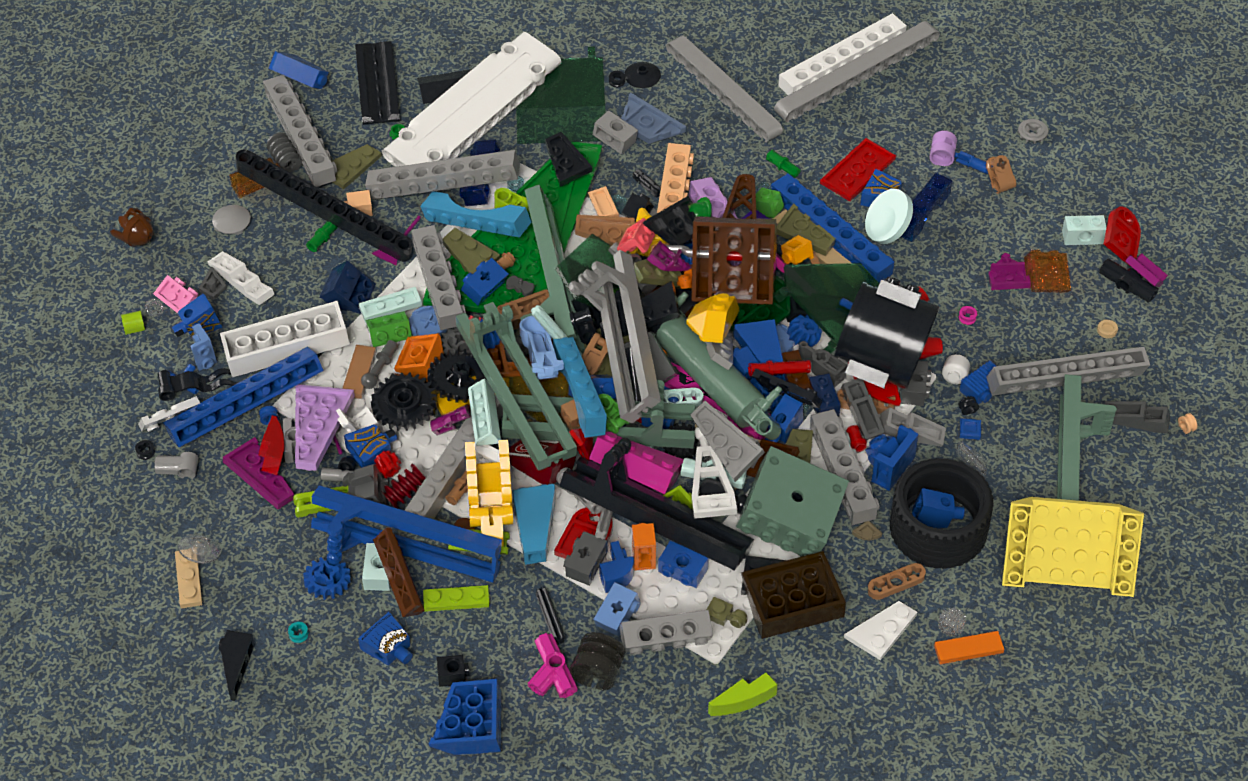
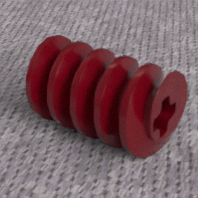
(404, 486)

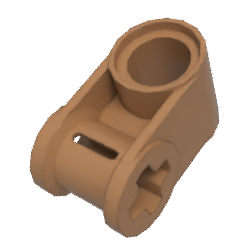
(1001, 175)

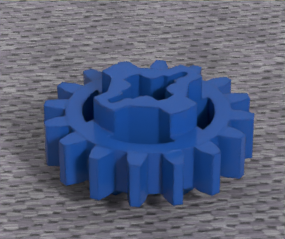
(326, 578)

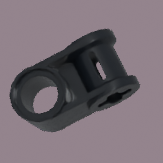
(584, 324)

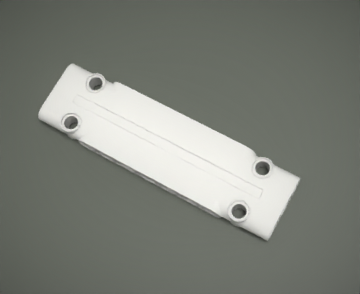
(474, 103)

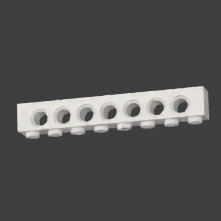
(840, 53)

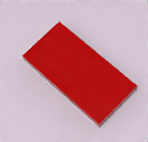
(855, 170)

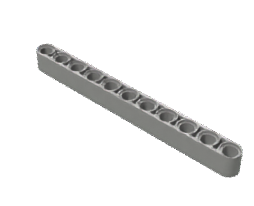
(855, 71)

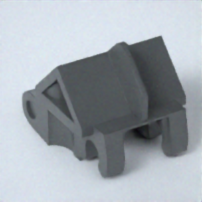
(366, 484)

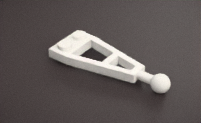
(713, 504)

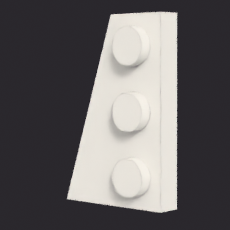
(164, 415)
(882, 630)

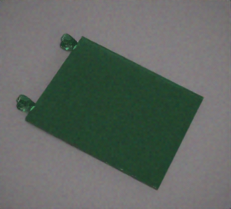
(565, 102)

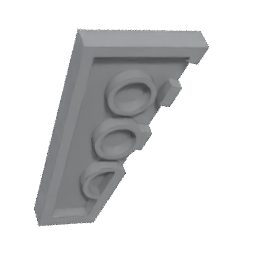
(722, 352)
(729, 443)

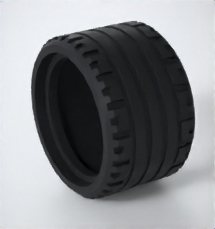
(937, 546)

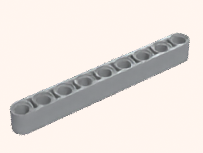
(725, 88)

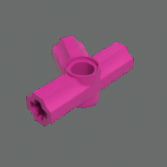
(549, 675)

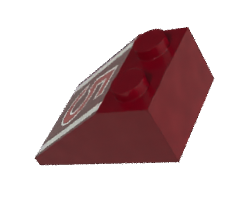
(522, 461)

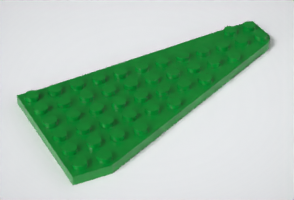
(566, 204)

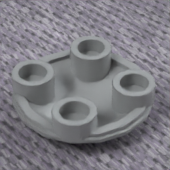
(231, 219)

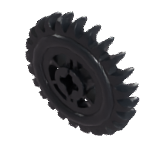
(460, 370)

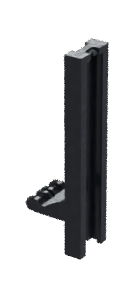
(612, 490)

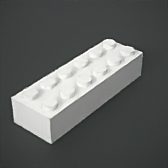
(275, 339)

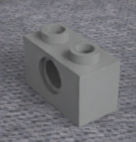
(615, 132)

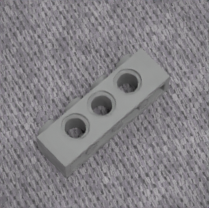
(697, 620)

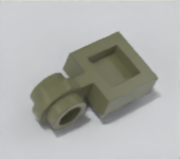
(722, 611)

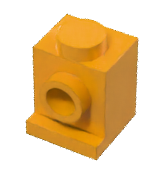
(797, 250)

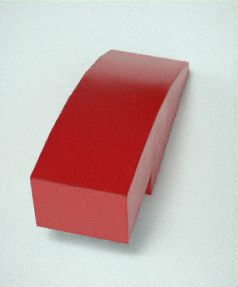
(272, 447)

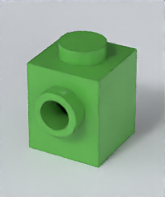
(769, 202)

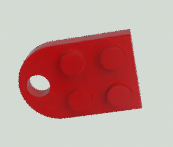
(1122, 233)
(577, 525)

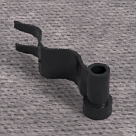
(171, 384)

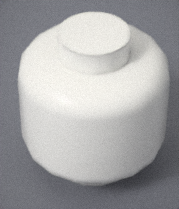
(955, 369)

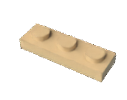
(188, 582)

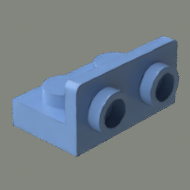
(202, 349)

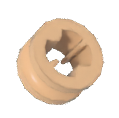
(1187, 423)

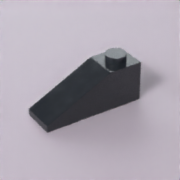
(236, 653)

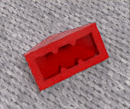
(583, 444)

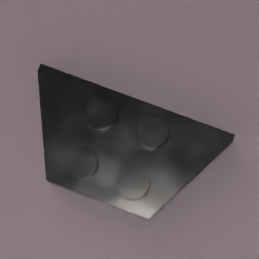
(673, 223)

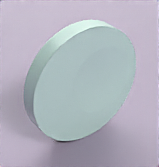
(889, 216)

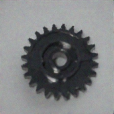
(404, 401)

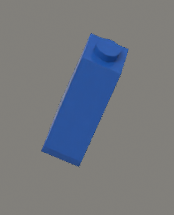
(299, 69)
(761, 339)

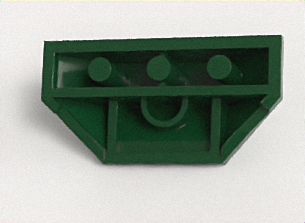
(762, 312)

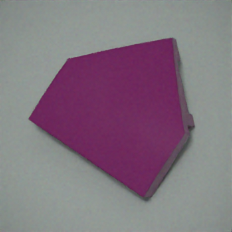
(666, 259)
(1147, 269)
(1008, 274)

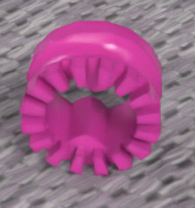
(967, 320)

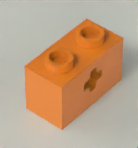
(644, 546)

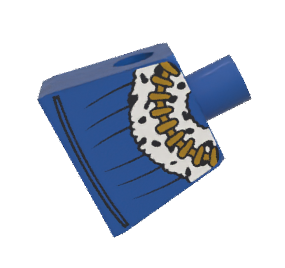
(386, 641)

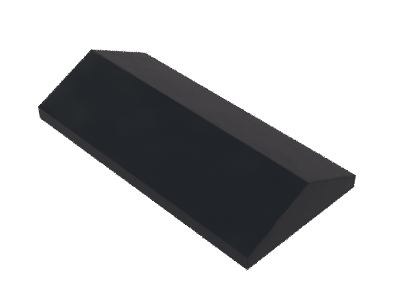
(434, 86)

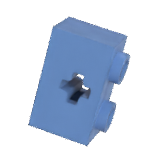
(617, 598)

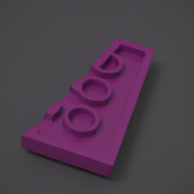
(248, 466)

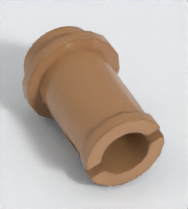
(506, 260)

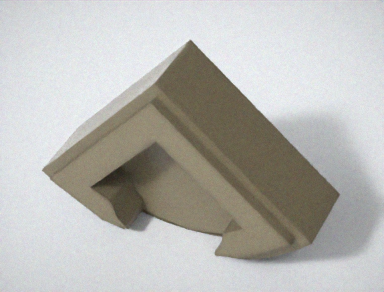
(867, 531)

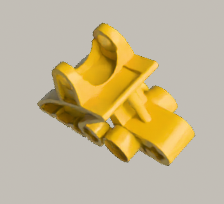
(489, 491)

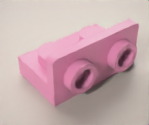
(174, 293)

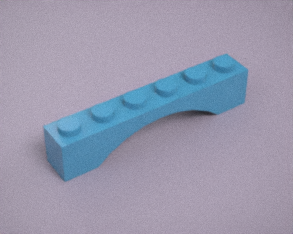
(507, 220)
(588, 405)

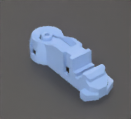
(540, 352)

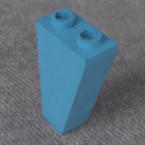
(534, 519)

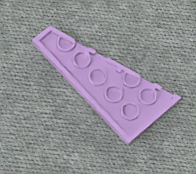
(317, 421)

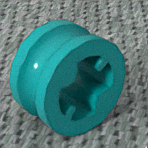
(301, 637)

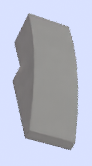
(928, 431)

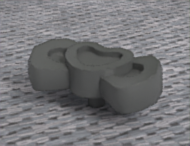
(520, 286)

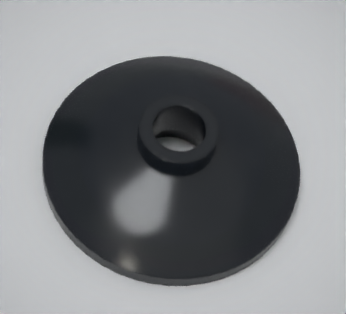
(642, 75)

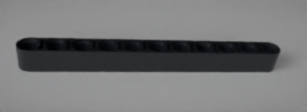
(324, 205)

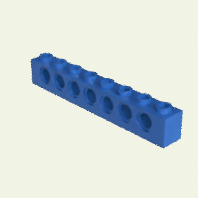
(848, 240)
(243, 396)

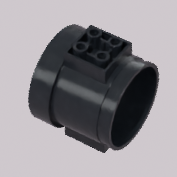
(886, 333)

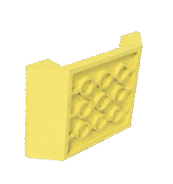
(1073, 544)

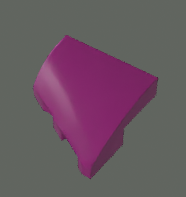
(447, 421)

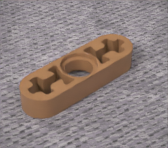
(901, 574)

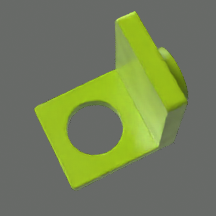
(680, 494)

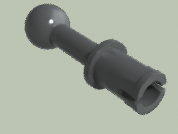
(384, 358)

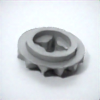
(1034, 125)

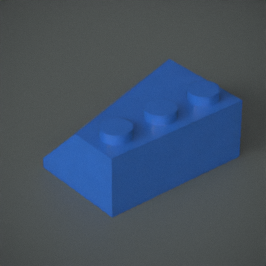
(470, 719)

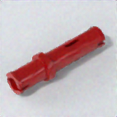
(781, 367)

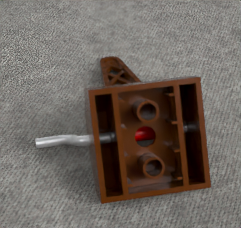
(734, 239)

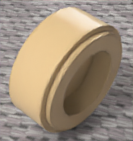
(1107, 329)

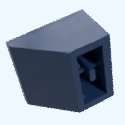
(347, 287)

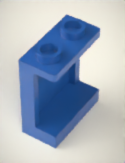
(889, 470)

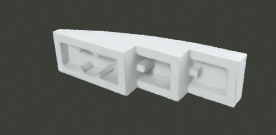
(241, 278)

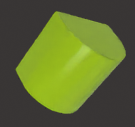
(133, 322)

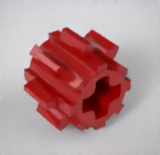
(387, 463)

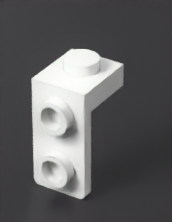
(361, 420)

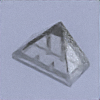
(972, 458)

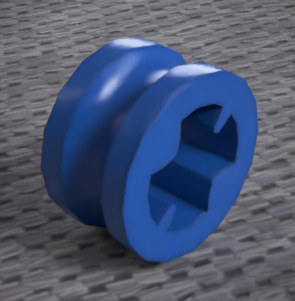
(266, 414)

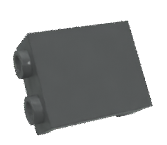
(663, 368)

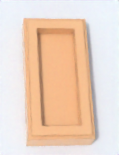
(603, 202)

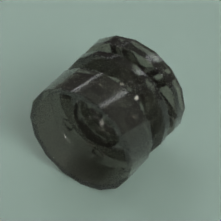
(597, 658)

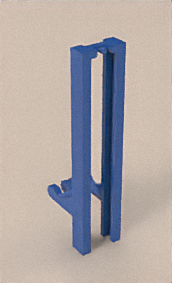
(347, 534)

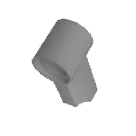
(182, 465)

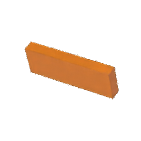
(969, 647)

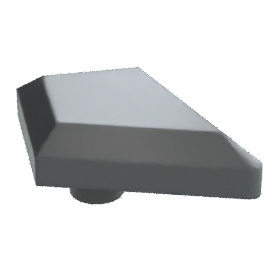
(212, 284)

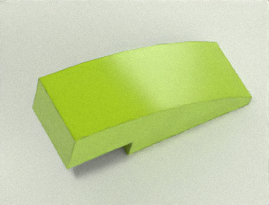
(743, 696)

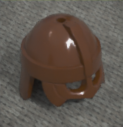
(137, 230)

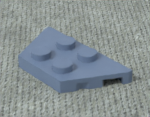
(649, 121)

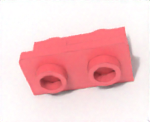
(636, 236)

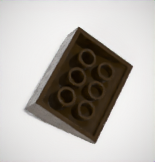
(793, 594)

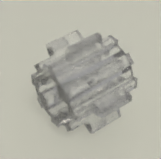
(952, 622)

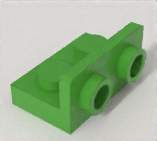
(388, 327)

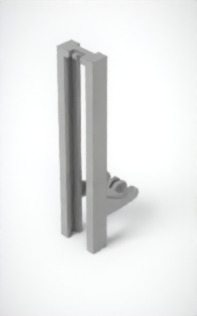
(598, 289)

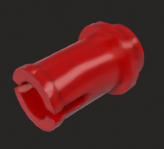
(856, 438)

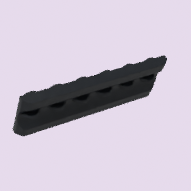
(377, 82)

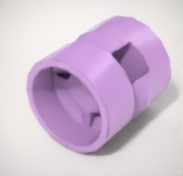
(943, 148)

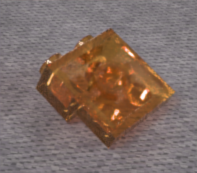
(1047, 271)

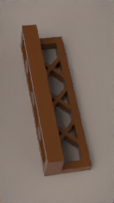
(398, 573)

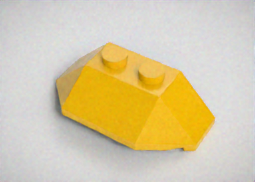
(713, 317)

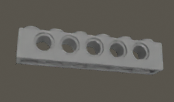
(437, 276)
(843, 462)

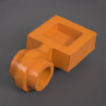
(685, 280)

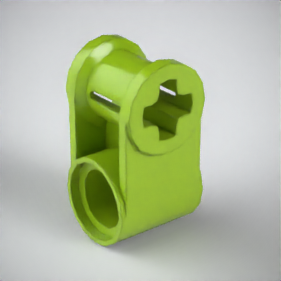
(505, 197)

